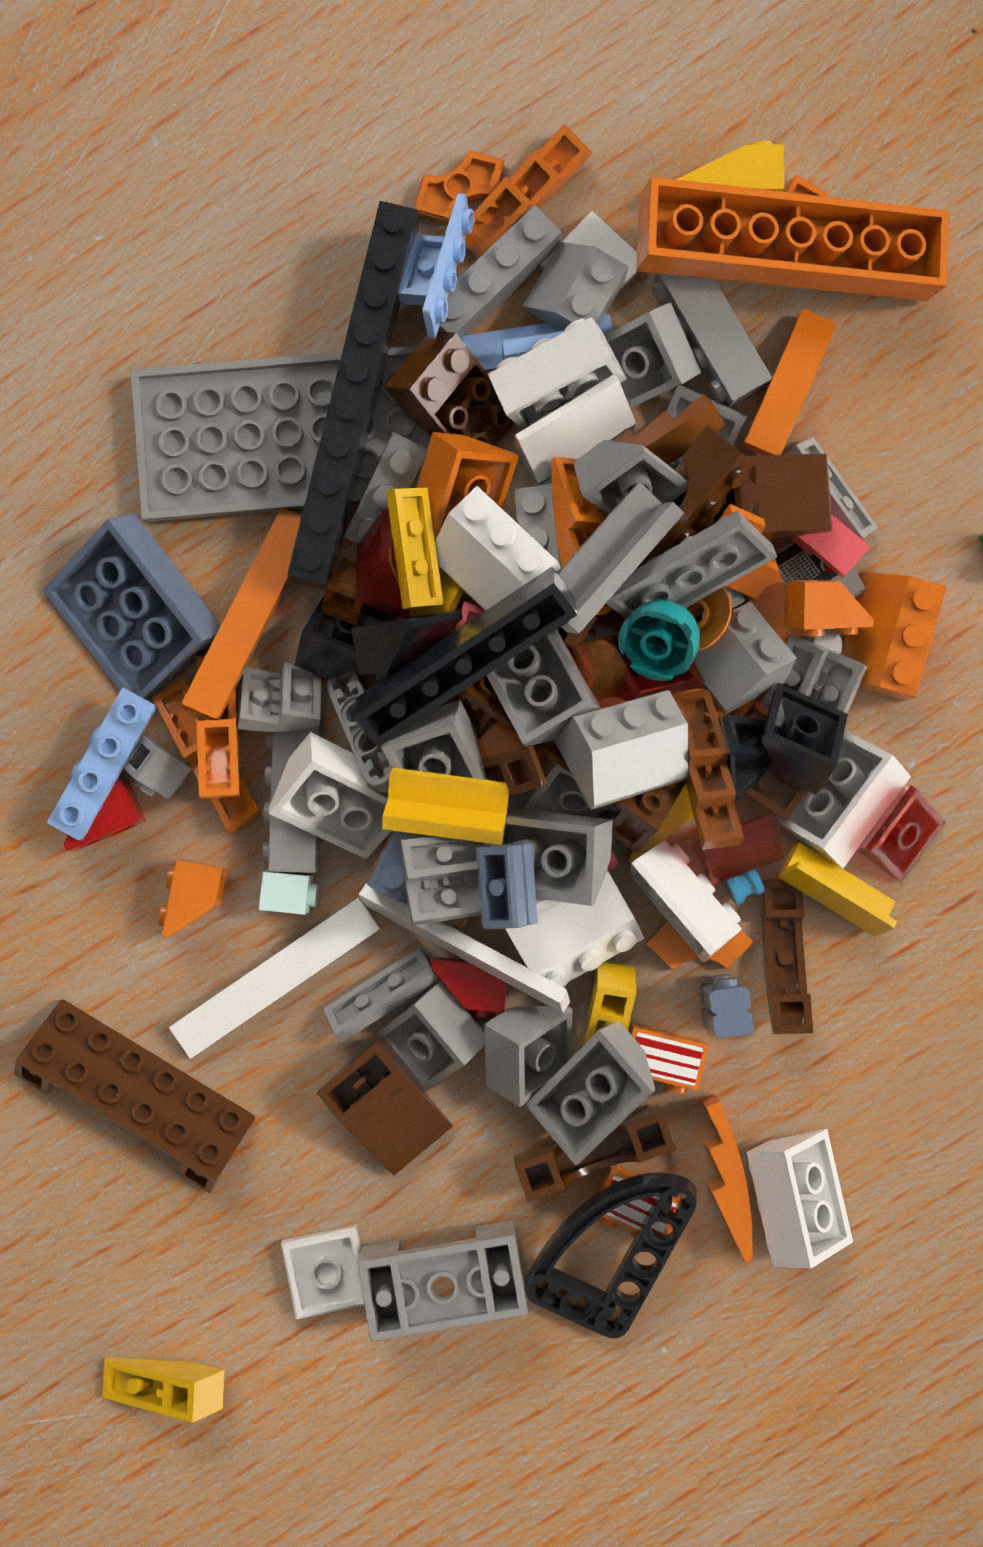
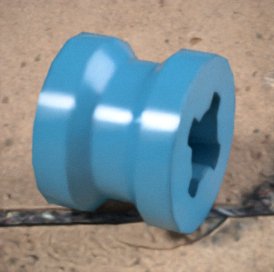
(743, 886)

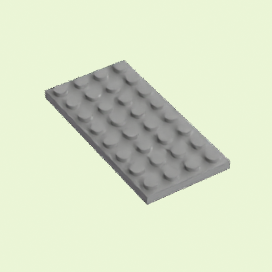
(246, 433)

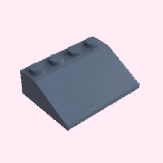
(132, 607)

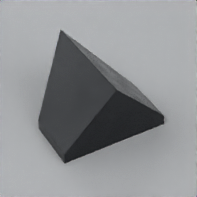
(746, 750)

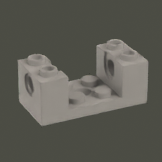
(484, 1277)

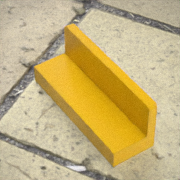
(414, 548)
(446, 806)
(838, 890)

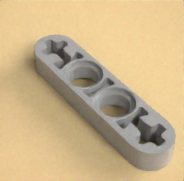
(356, 735)

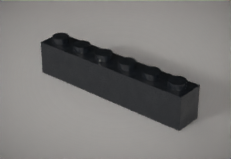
(465, 656)

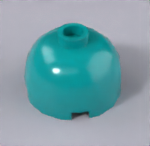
(660, 639)

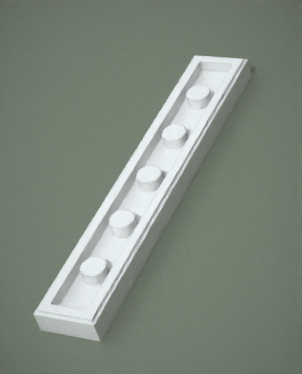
(470, 951)
(274, 978)

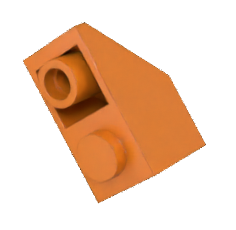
(821, 606)
(194, 892)

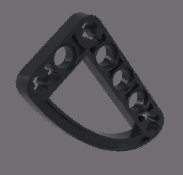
(603, 1303)

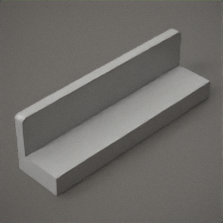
(615, 551)

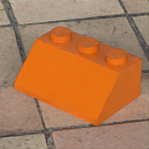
(458, 465)
(901, 634)

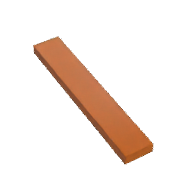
(244, 621)

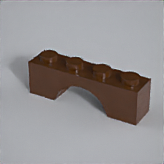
(713, 471)
(634, 1140)

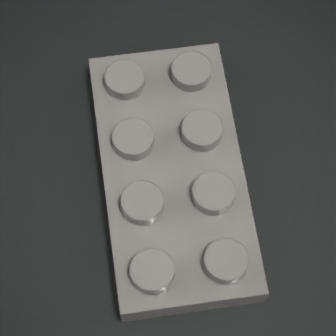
(696, 566)

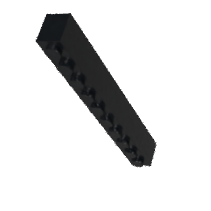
(353, 397)

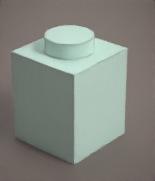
(287, 892)

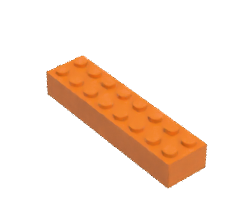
(791, 239)

